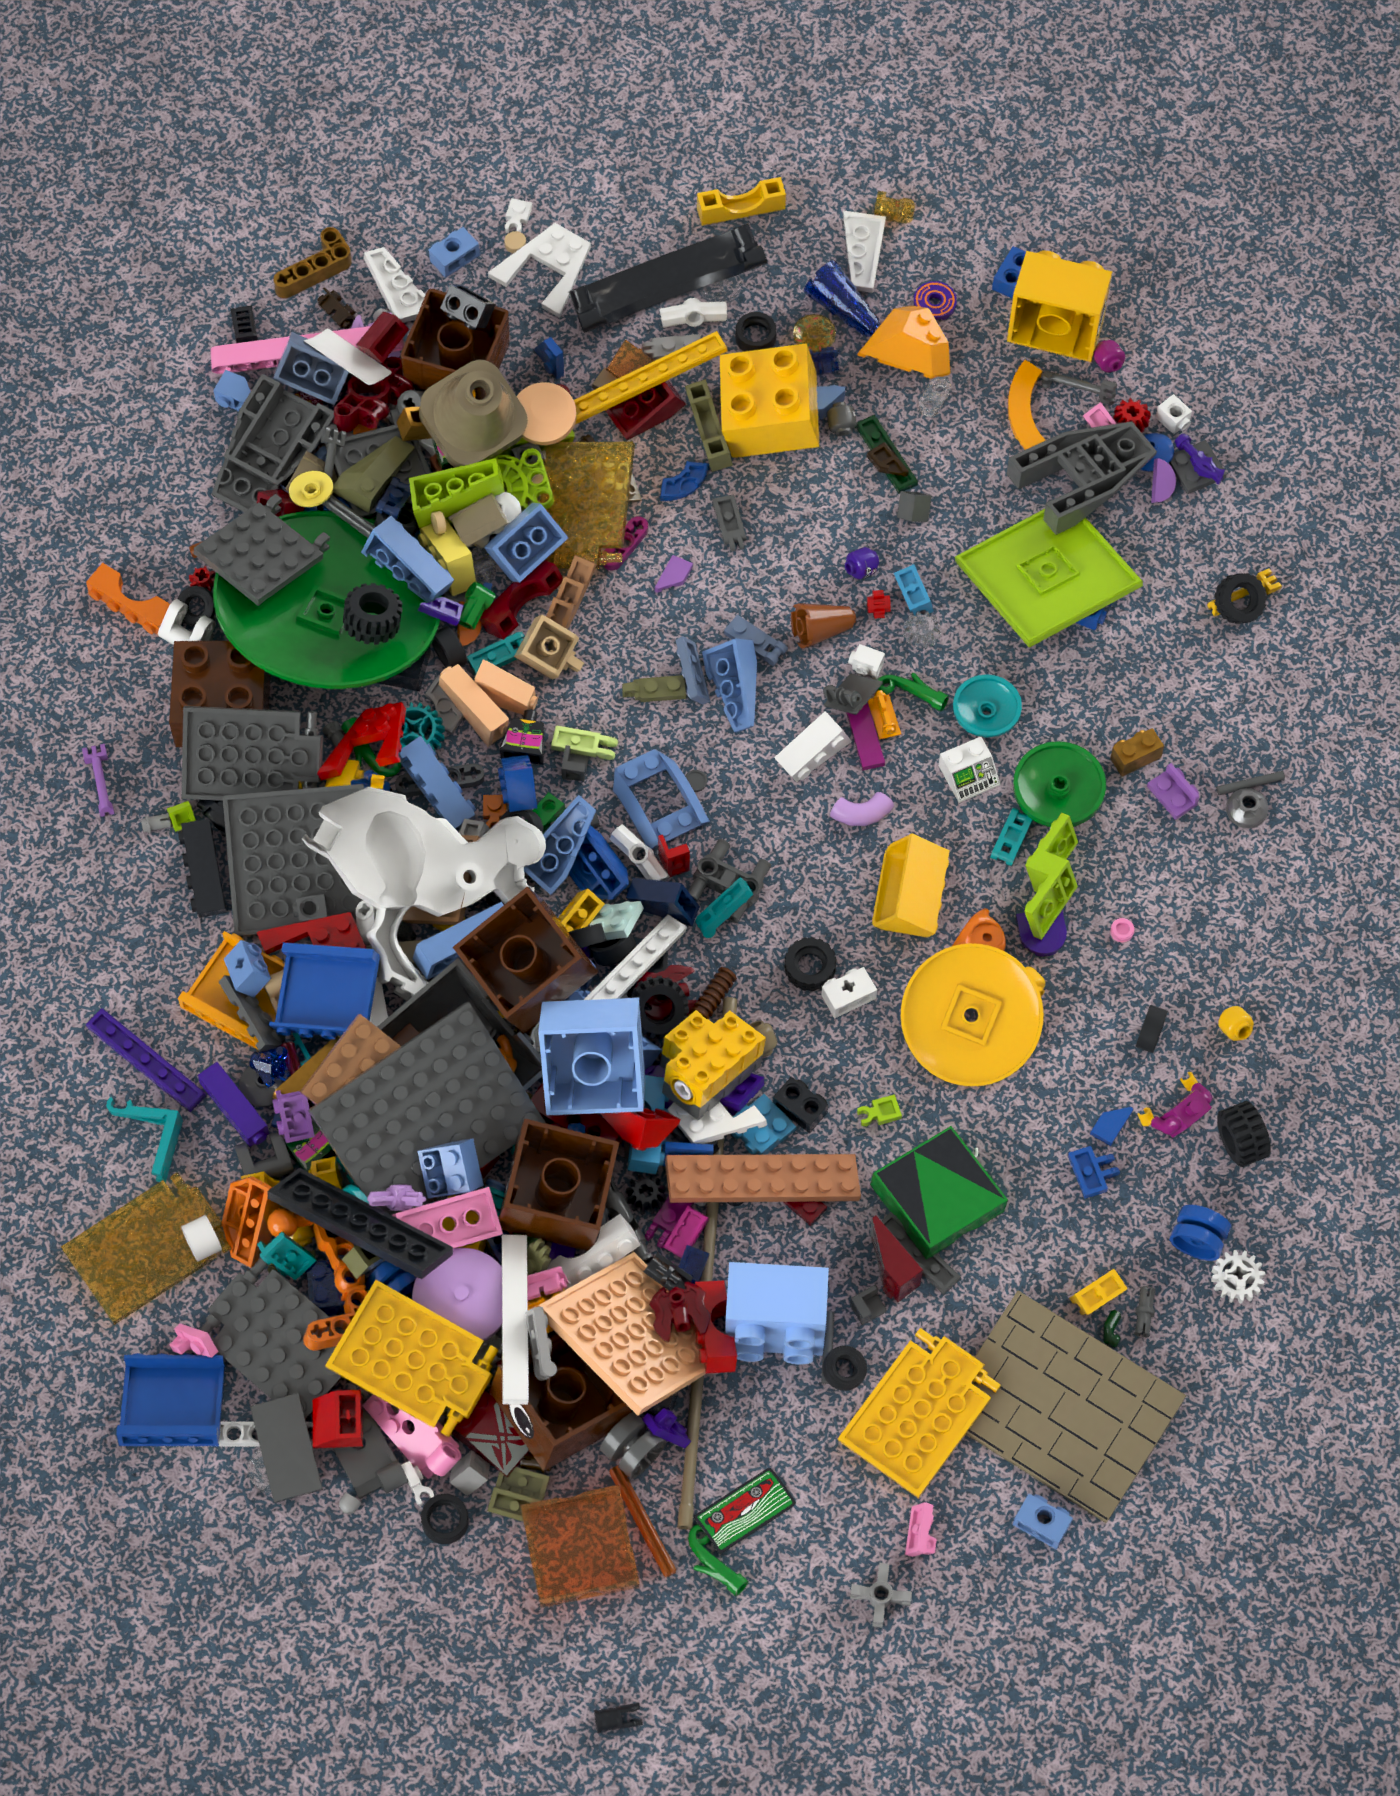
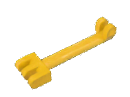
(1240, 593)

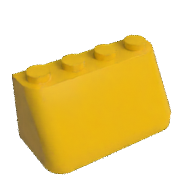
(911, 887)

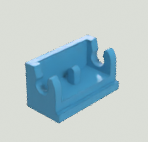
(913, 590)

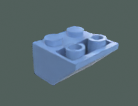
(450, 1168)

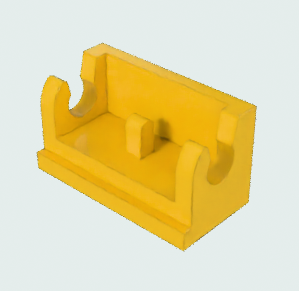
(1099, 1292)

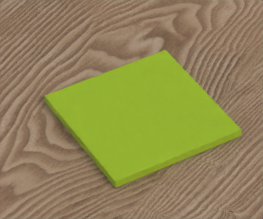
(1045, 578)

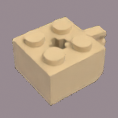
(561, 646)

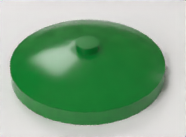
(1057, 781)

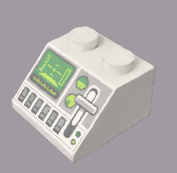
(969, 769)

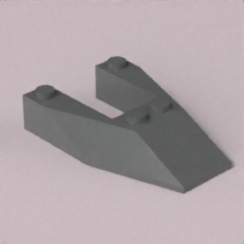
(1095, 459)

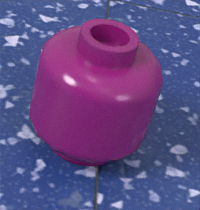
(1109, 356)

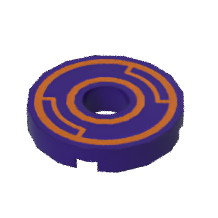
(937, 290)

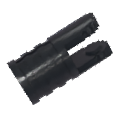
(611, 1718)

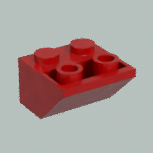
(338, 1419)

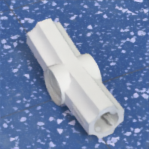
(693, 313)
(630, 845)

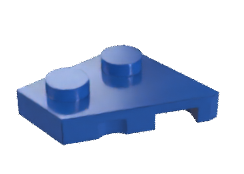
(552, 357)

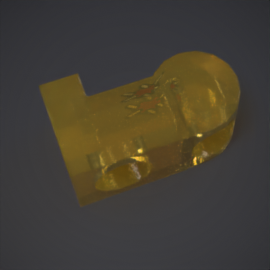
(894, 209)

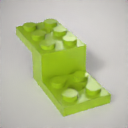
(1051, 876)

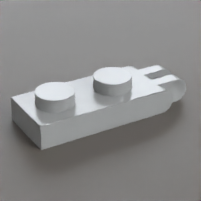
(663, 346)

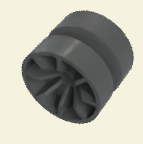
(633, 1445)

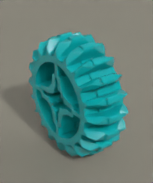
(425, 719)

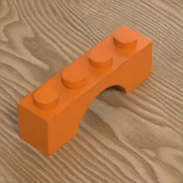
(107, 584)

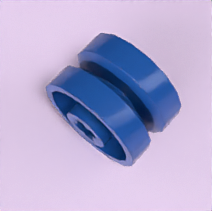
(1200, 1232)
(393, 1277)

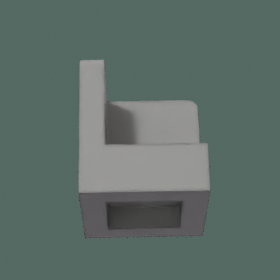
(469, 1473)

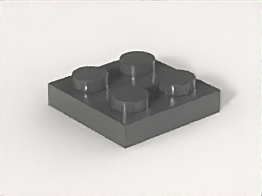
(1185, 471)

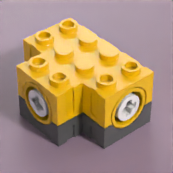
(708, 1060)

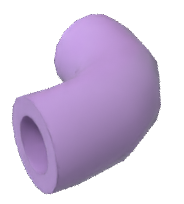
(862, 813)

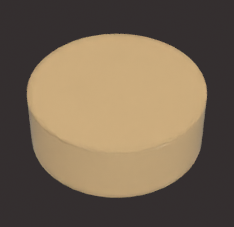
(514, 241)
(438, 522)

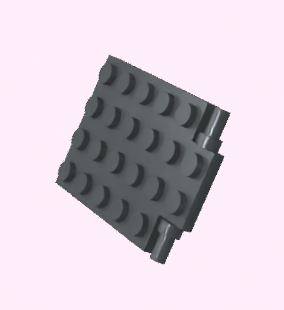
(247, 751)
(267, 1334)

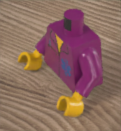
(1184, 1112)

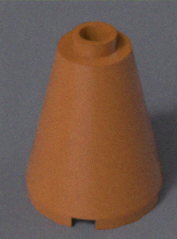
(820, 622)

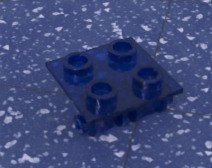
(827, 357)

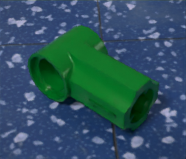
(477, 600)

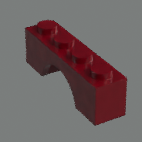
(502, 613)

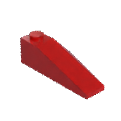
(643, 1128)

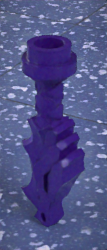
(1202, 465)

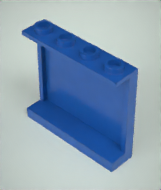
(324, 989)
(171, 1400)

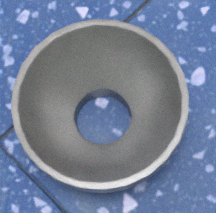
(1244, 816)

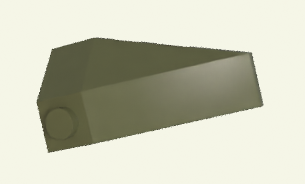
(371, 476)

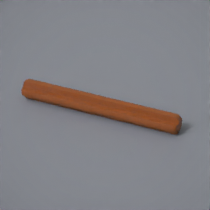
(643, 1522)

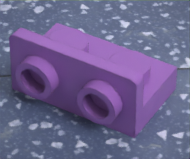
(1174, 791)
(294, 1116)

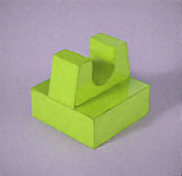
(180, 814)

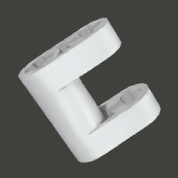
(173, 631)

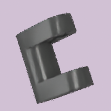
(274, 1166)

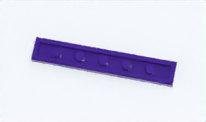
(145, 1060)

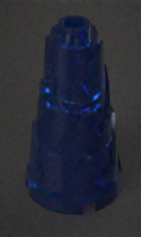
(840, 297)

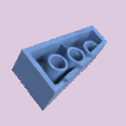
(407, 560)
(437, 951)

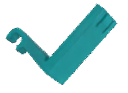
(172, 1125)

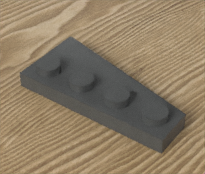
(254, 1016)

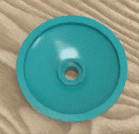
(991, 695)

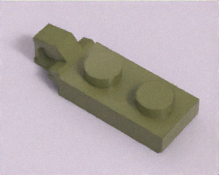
(656, 688)

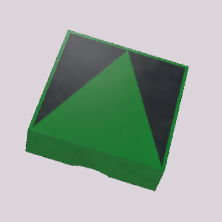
(938, 1192)

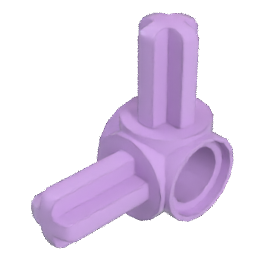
(397, 1198)

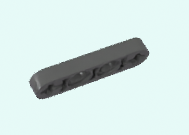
(456, 770)

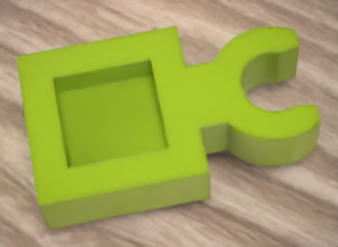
(883, 1109)

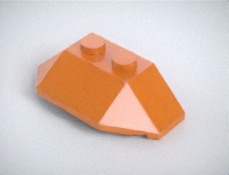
(247, 1218)

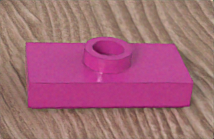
(686, 1231)

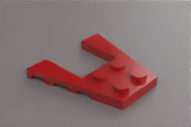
(371, 726)
(327, 931)

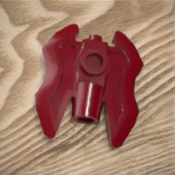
(660, 1004)
(678, 1308)

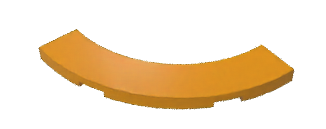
(1019, 405)

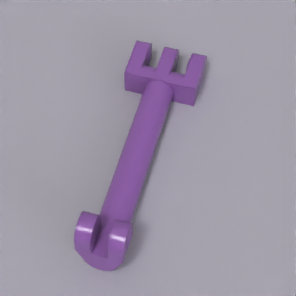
(96, 758)

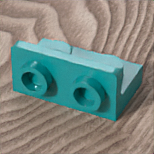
(286, 1256)

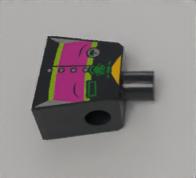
(524, 738)

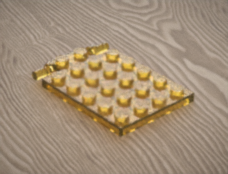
(589, 498)
(141, 1248)

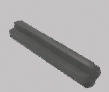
(349, 516)

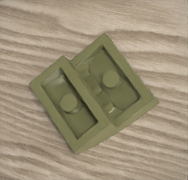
(516, 1490)

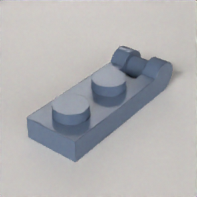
(742, 629)

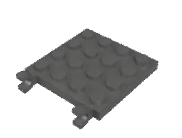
(363, 444)
(260, 552)

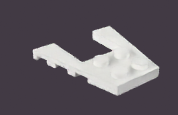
(555, 249)

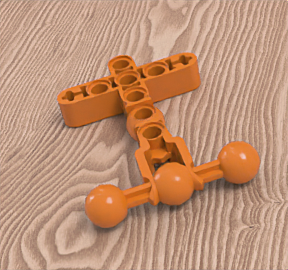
(287, 1221)

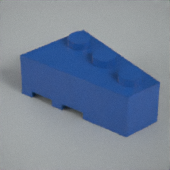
(517, 783)

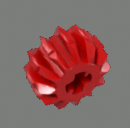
(1132, 412)

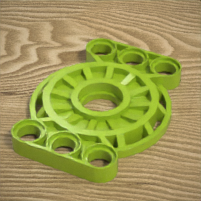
(518, 479)

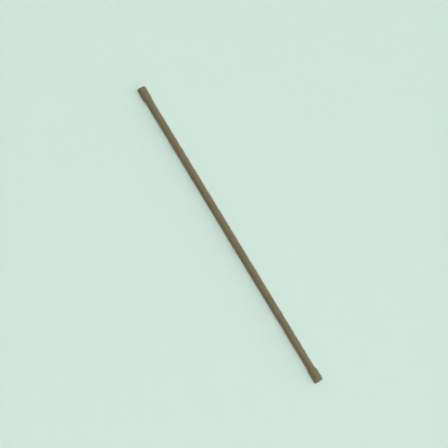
(686, 1507)

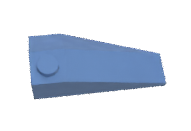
(734, 674)
(562, 845)

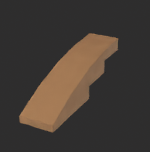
(571, 591)

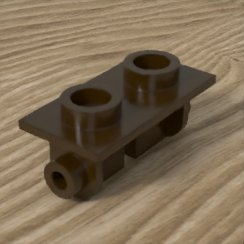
(331, 302)

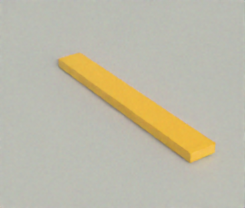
(649, 376)

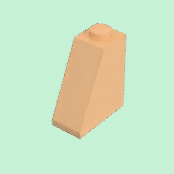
(505, 689)

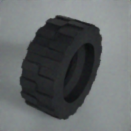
(1255, 590)
(815, 947)

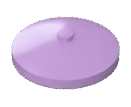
(465, 1292)

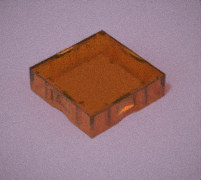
(579, 1546)

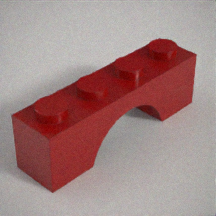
(717, 1348)

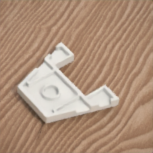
(716, 1123)

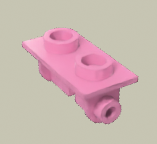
(549, 1281)

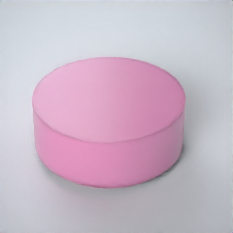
(1122, 930)

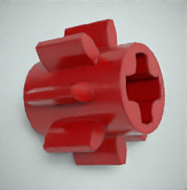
(202, 578)
(878, 604)

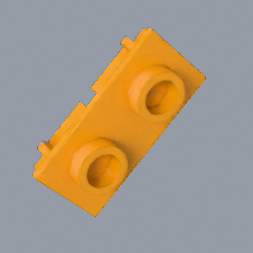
(883, 715)

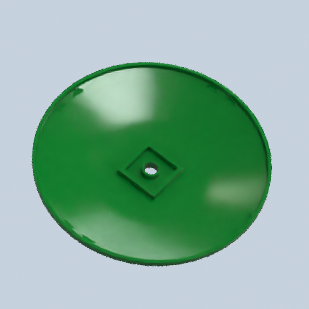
(311, 648)

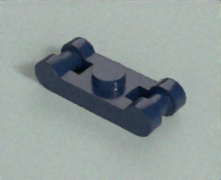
(394, 498)

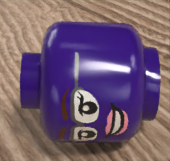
(861, 563)

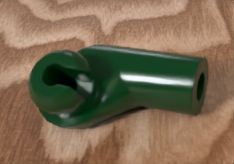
(1109, 1327)

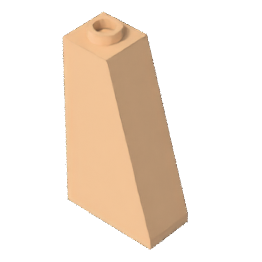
(474, 704)

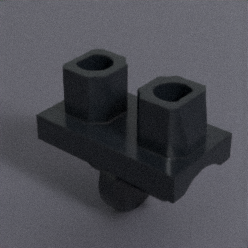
(667, 1273)

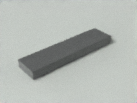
(934, 1268)

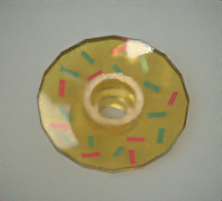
(814, 325)

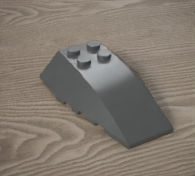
(268, 442)

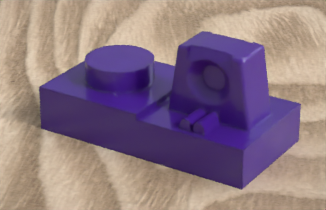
(742, 1093)
(665, 1427)

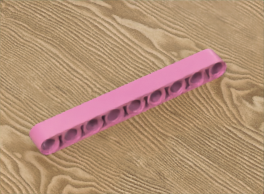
(267, 353)

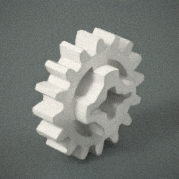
(1248, 1273)

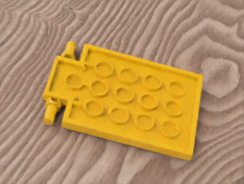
(412, 1358)
(919, 1412)

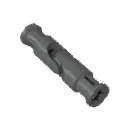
(618, 1205)

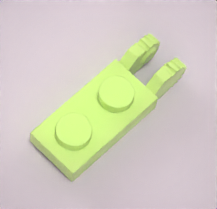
(583, 742)

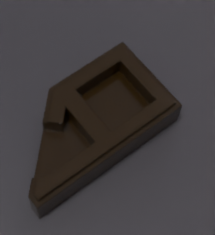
(886, 461)

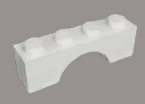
(613, 1243)

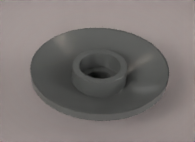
(256, 1093)

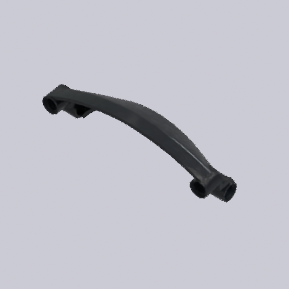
(666, 277)

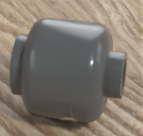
(841, 419)

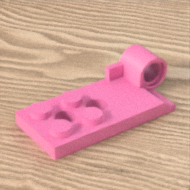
(430, 1217)
(423, 1447)

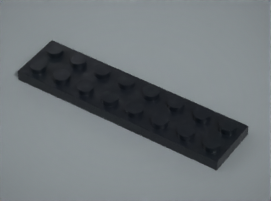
(360, 1223)

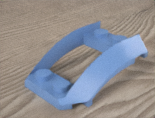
(670, 825)

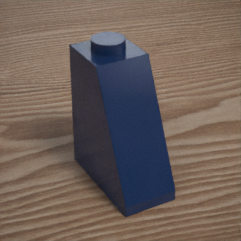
(664, 899)

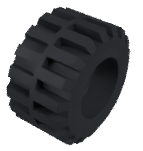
(372, 600)
(679, 1001)
(1244, 1133)

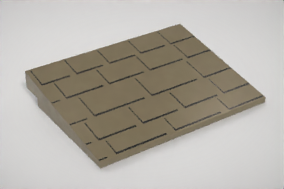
(1069, 1407)

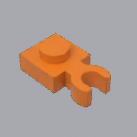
(493, 809)

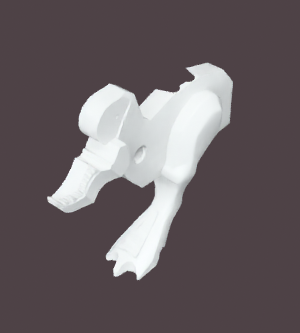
(408, 858)

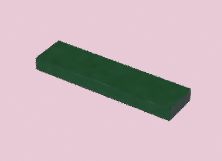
(874, 435)

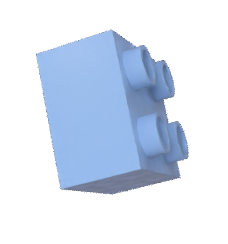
(592, 1056)
(777, 1311)

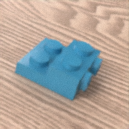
(763, 1140)

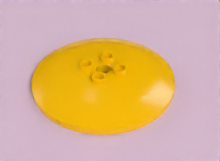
(1006, 1007)

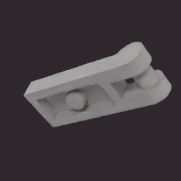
(540, 1344)

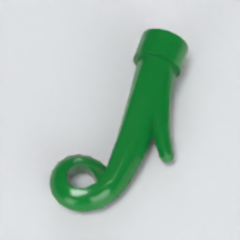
(918, 688)
(368, 755)
(714, 1567)

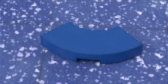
(685, 482)

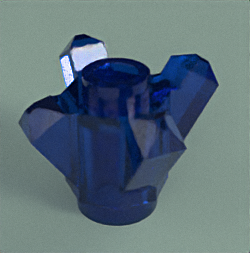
(270, 1065)

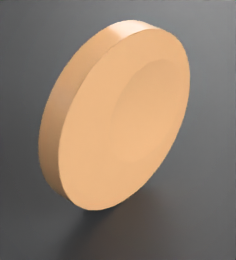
(549, 413)

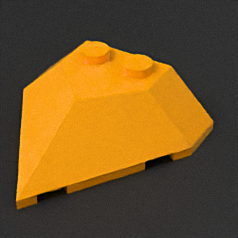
(909, 342)

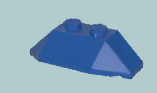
(599, 867)

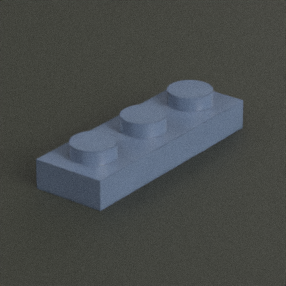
(692, 670)

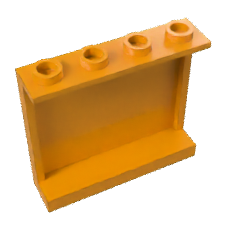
(209, 1001)

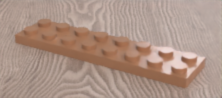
(762, 1178)

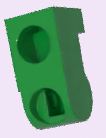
(549, 810)

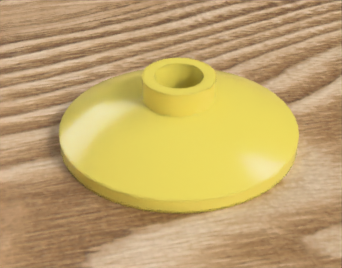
(311, 489)

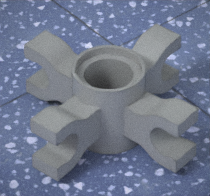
(867, 1593)

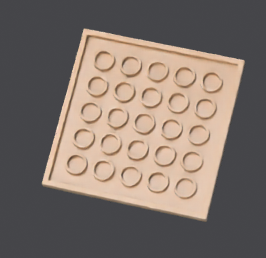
(613, 1332)

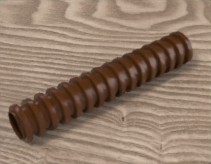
(715, 992)

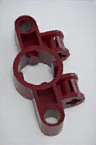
(363, 410)

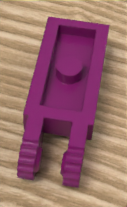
(666, 1220)

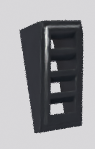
(244, 337)

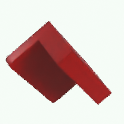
(675, 859)

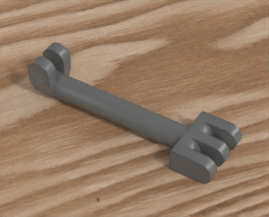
(1105, 391)
(333, 443)

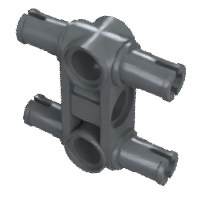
(725, 875)

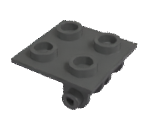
(851, 694)

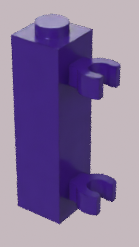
(233, 1105)

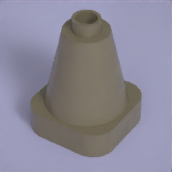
(468, 427)

